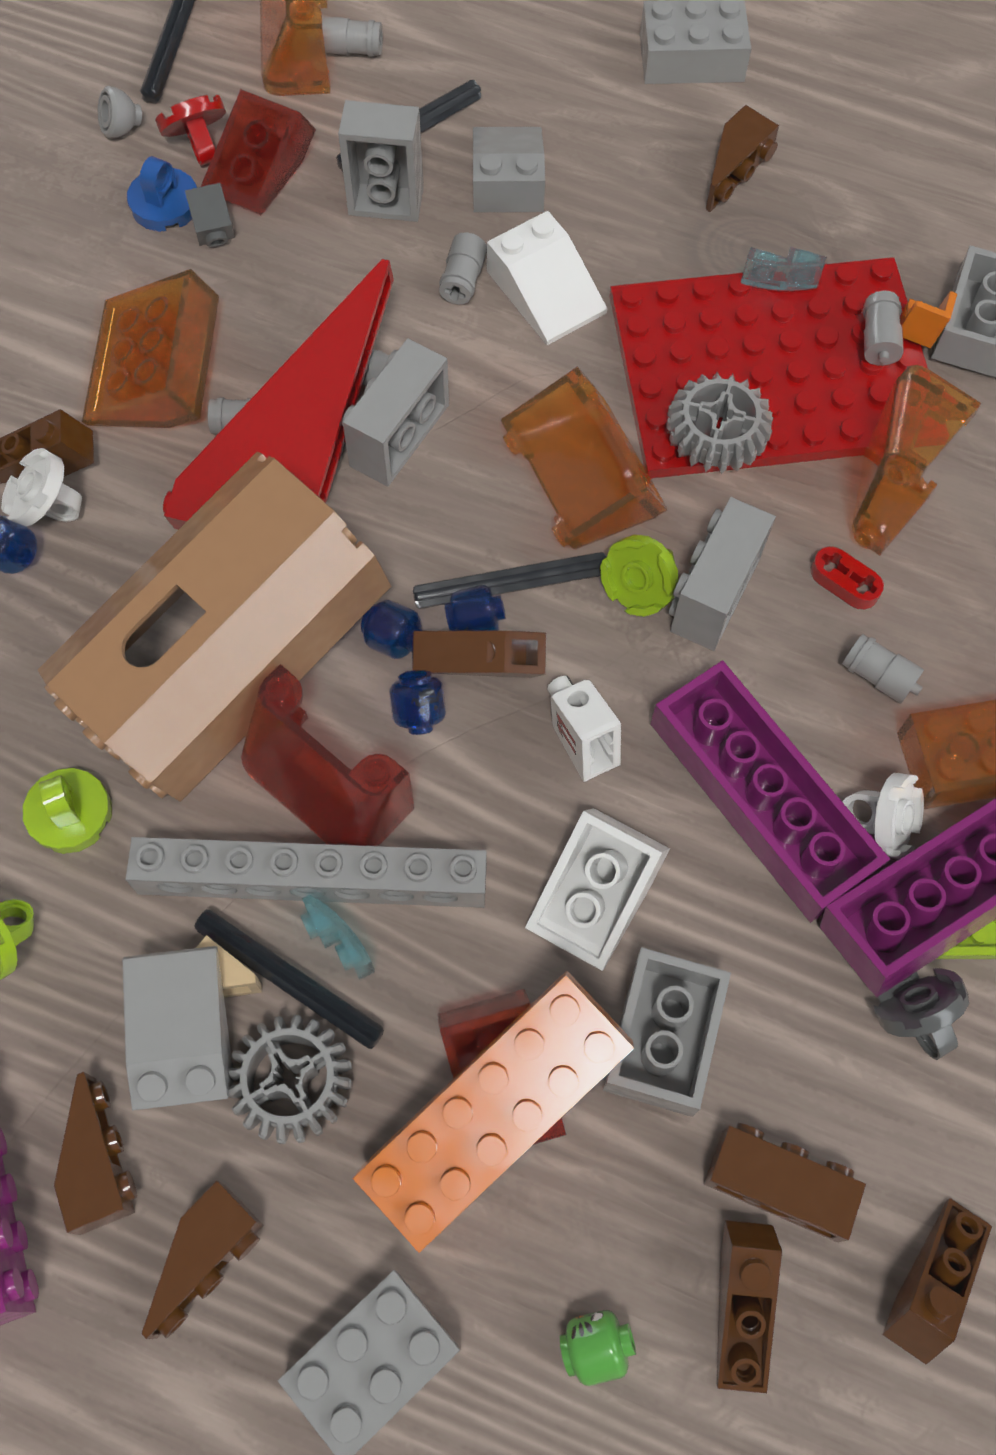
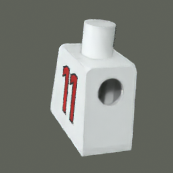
(585, 726)

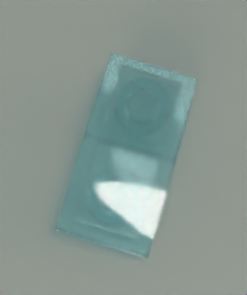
(770, 271)
(331, 929)

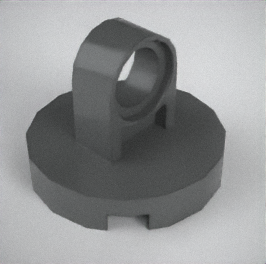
(925, 1010)

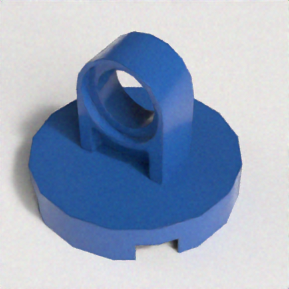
(159, 195)

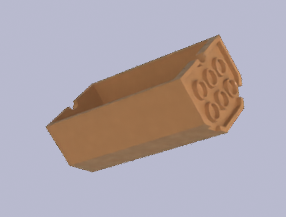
(274, 591)

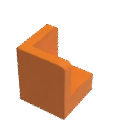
(925, 322)

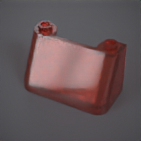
(311, 782)

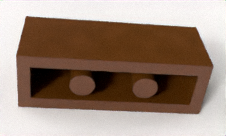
(786, 1182)

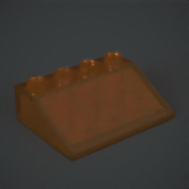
(153, 355)

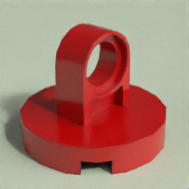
(192, 118)

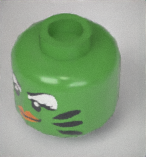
(597, 1348)

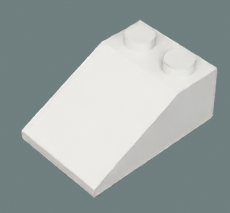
(544, 277)
(596, 887)

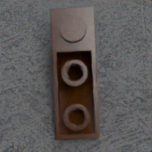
(744, 145)
(55, 433)
(480, 653)
(89, 1172)
(202, 1246)
(939, 1284)
(747, 1305)

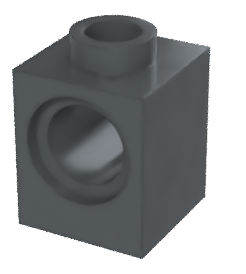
(210, 215)

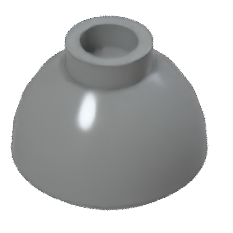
(117, 112)

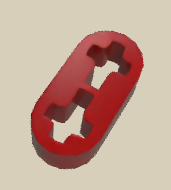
(847, 578)

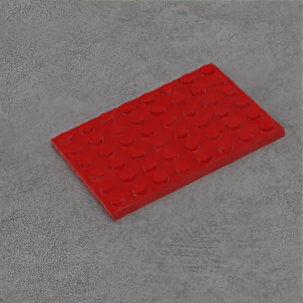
(790, 344)

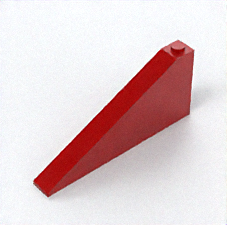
(298, 408)

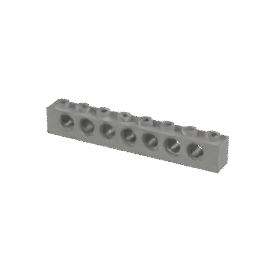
(302, 870)

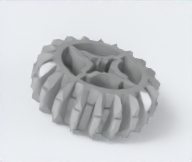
(742, 430)
(270, 1088)

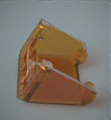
(293, 48)
(910, 434)
(582, 461)

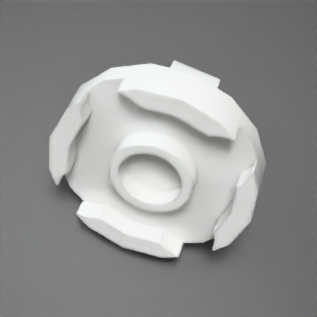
(40, 491)
(894, 813)

